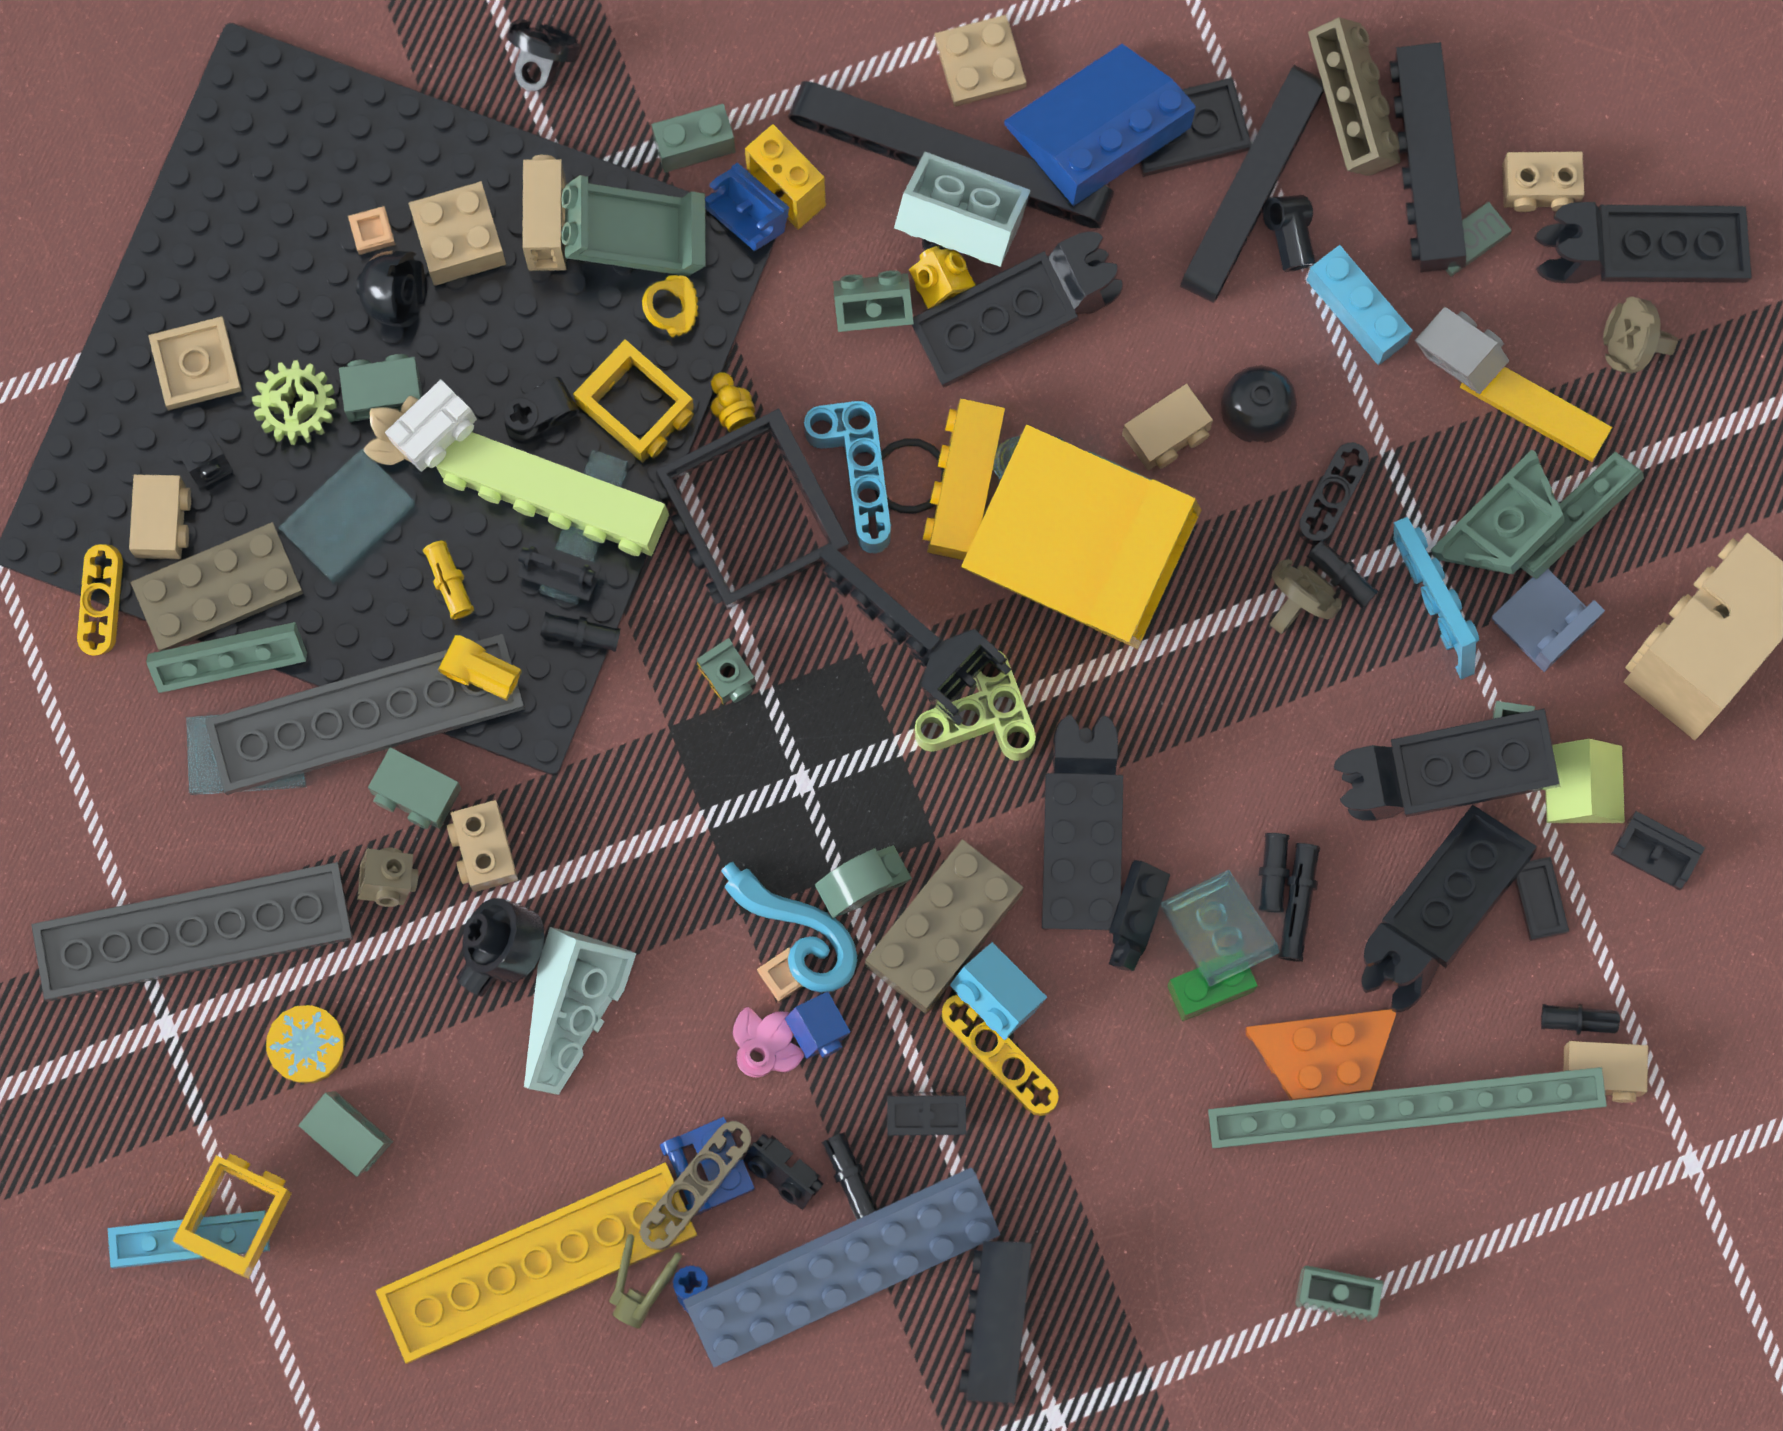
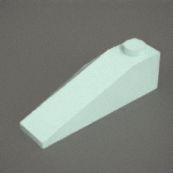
(571, 994)

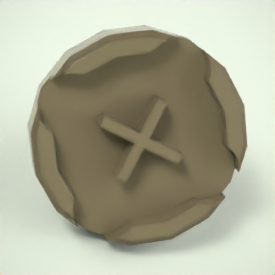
(1635, 336)
(1304, 591)

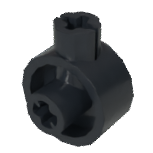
(500, 944)

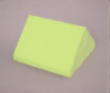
(1589, 783)

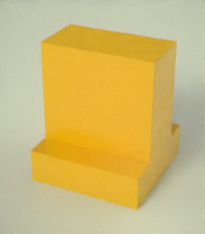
(1082, 536)

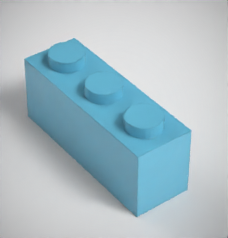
(1359, 305)

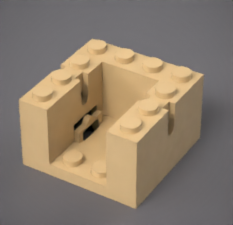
(1714, 639)

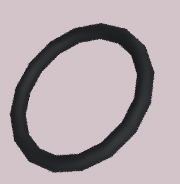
(910, 442)

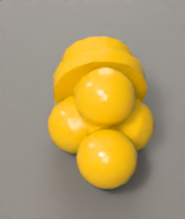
(732, 404)

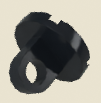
(544, 47)

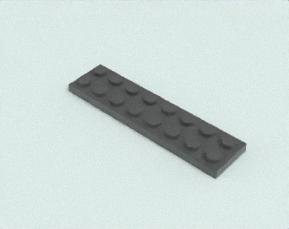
(350, 719)
(192, 931)

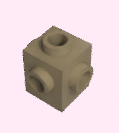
(386, 876)

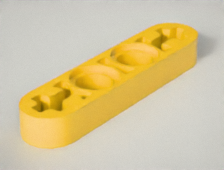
(996, 1058)

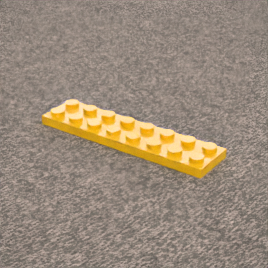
(527, 1265)

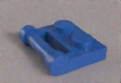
(736, 1183)

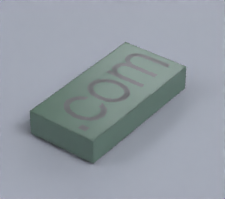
(1481, 232)

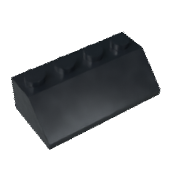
(997, 1323)

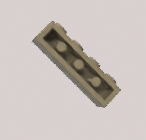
(1355, 96)

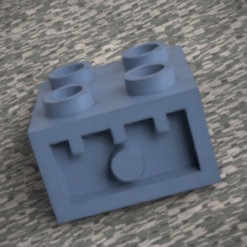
(1546, 619)

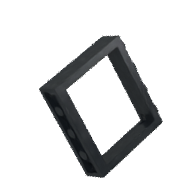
(804, 477)

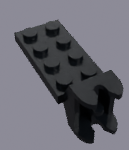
(1647, 244)
(1017, 307)
(948, 663)
(1450, 767)
(1082, 828)
(1443, 906)

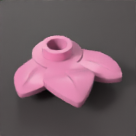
(768, 1037)

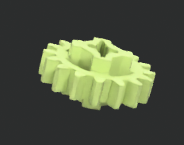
(279, 399)

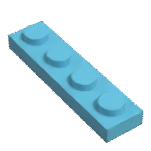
(154, 1241)

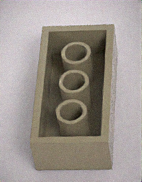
(944, 926)

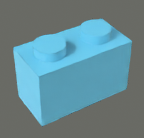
(998, 991)

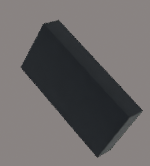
(1541, 900)

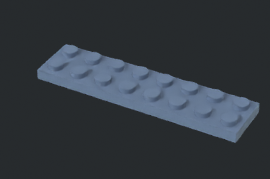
(842, 1267)

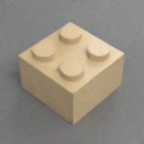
(457, 233)

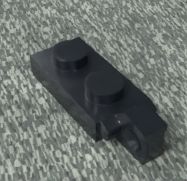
(1136, 913)

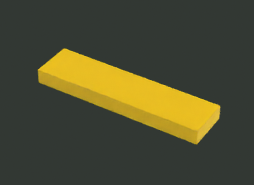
(1544, 413)

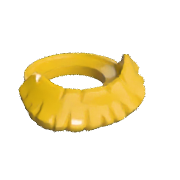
(682, 288)

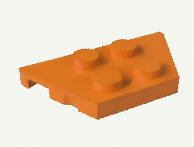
(1325, 1053)

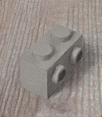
(1463, 349)

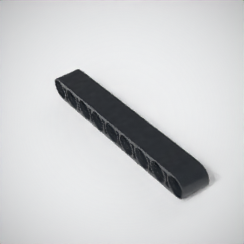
(908, 138)

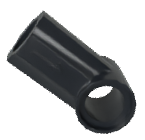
(1290, 220)

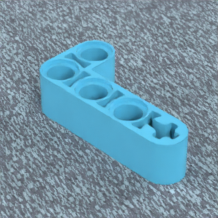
(859, 476)

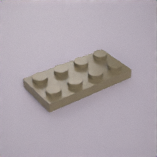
(216, 587)

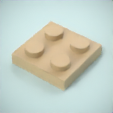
(980, 60)
(195, 363)

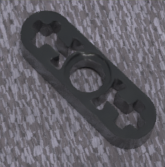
(1336, 465)

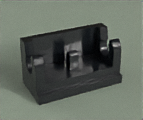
(1657, 850)
(926, 1113)

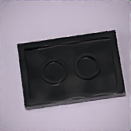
(1215, 131)

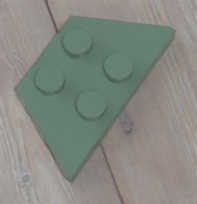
(1506, 522)

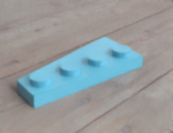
(1437, 598)

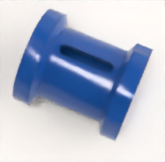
(686, 1279)

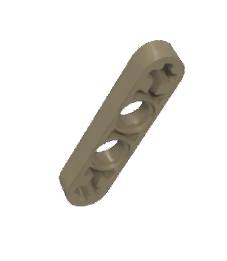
(699, 1188)

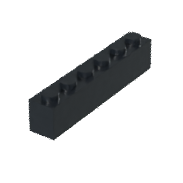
(1430, 157)

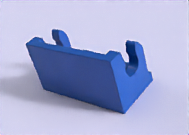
(747, 207)

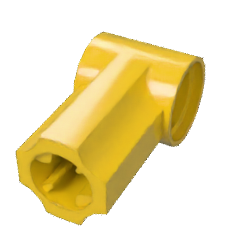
(469, 663)

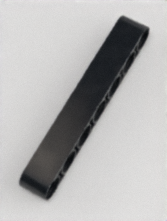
(1253, 184)

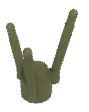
(635, 1305)

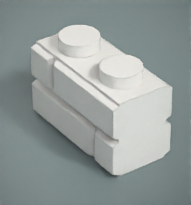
(432, 426)

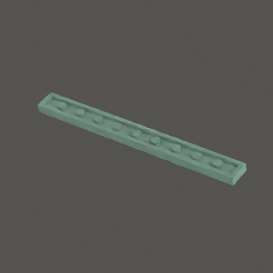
(1407, 1107)

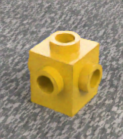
(940, 275)

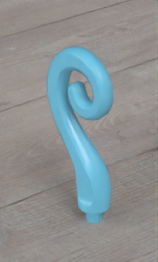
(758, 900)

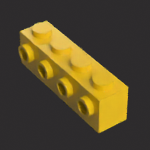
(965, 478)

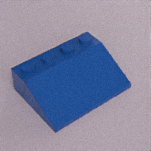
(1102, 122)

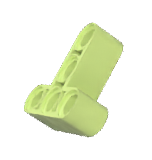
(989, 718)

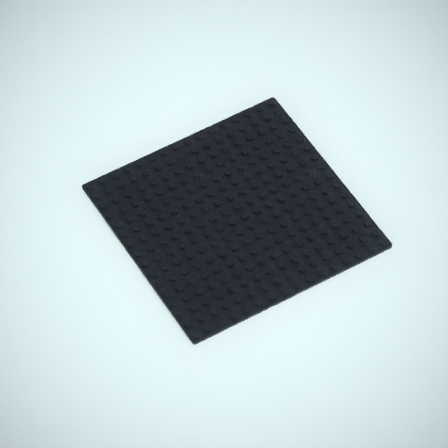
(261, 234)

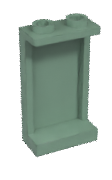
(633, 228)

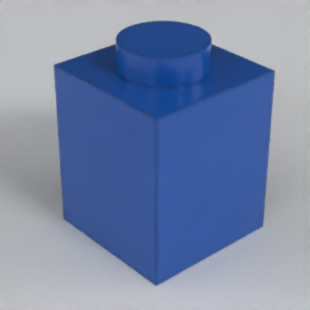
(818, 1026)

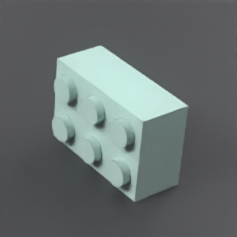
(962, 209)

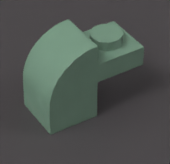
(861, 880)

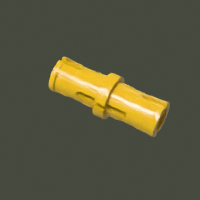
(448, 579)

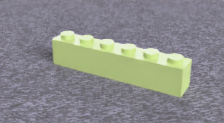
(554, 492)

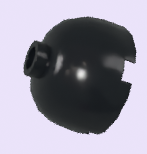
(391, 287)
(1259, 404)

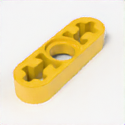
(109, 628)

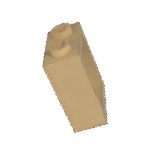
(543, 213)

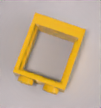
(784, 168)
(608, 375)
(237, 1168)

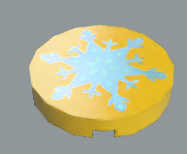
(305, 1044)

